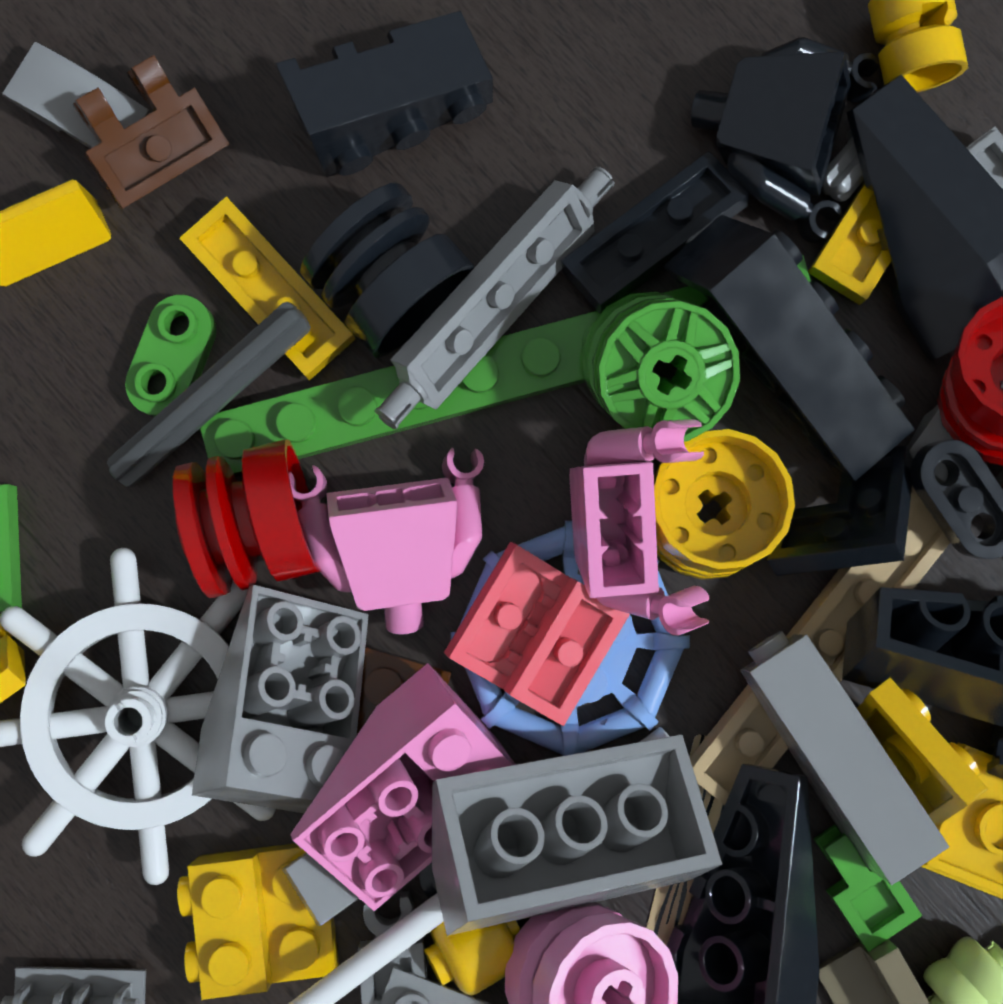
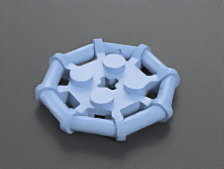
(639, 710)

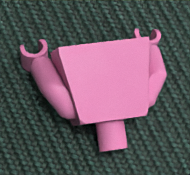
(618, 523)
(395, 540)

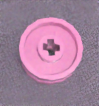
(589, 959)

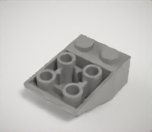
(282, 702)

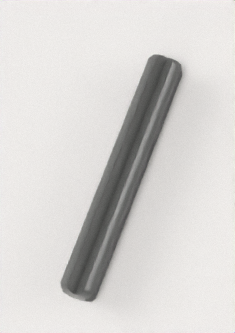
(208, 394)

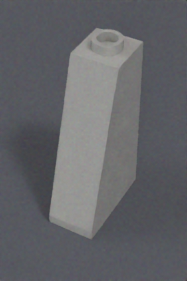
(842, 757)

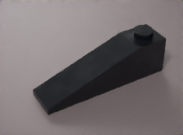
(755, 914)

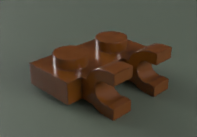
(155, 147)

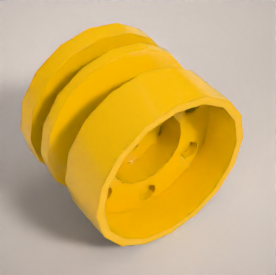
(753, 497)

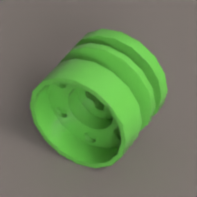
(655, 327)

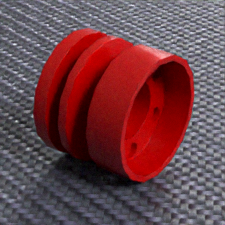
(973, 385)
(233, 521)

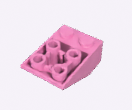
(376, 806)

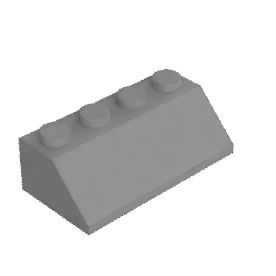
(567, 832)

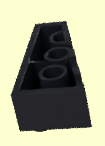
(795, 341)
(933, 646)

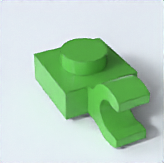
(863, 898)

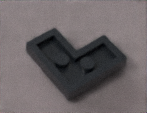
(858, 530)

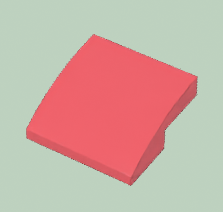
(535, 634)

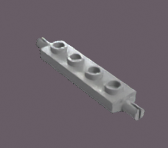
(493, 296)

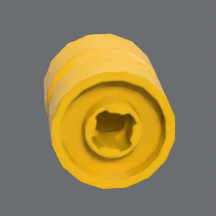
(918, 41)

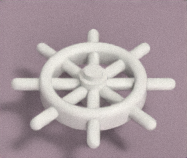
(133, 714)

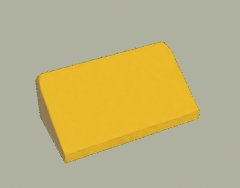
(49, 231)

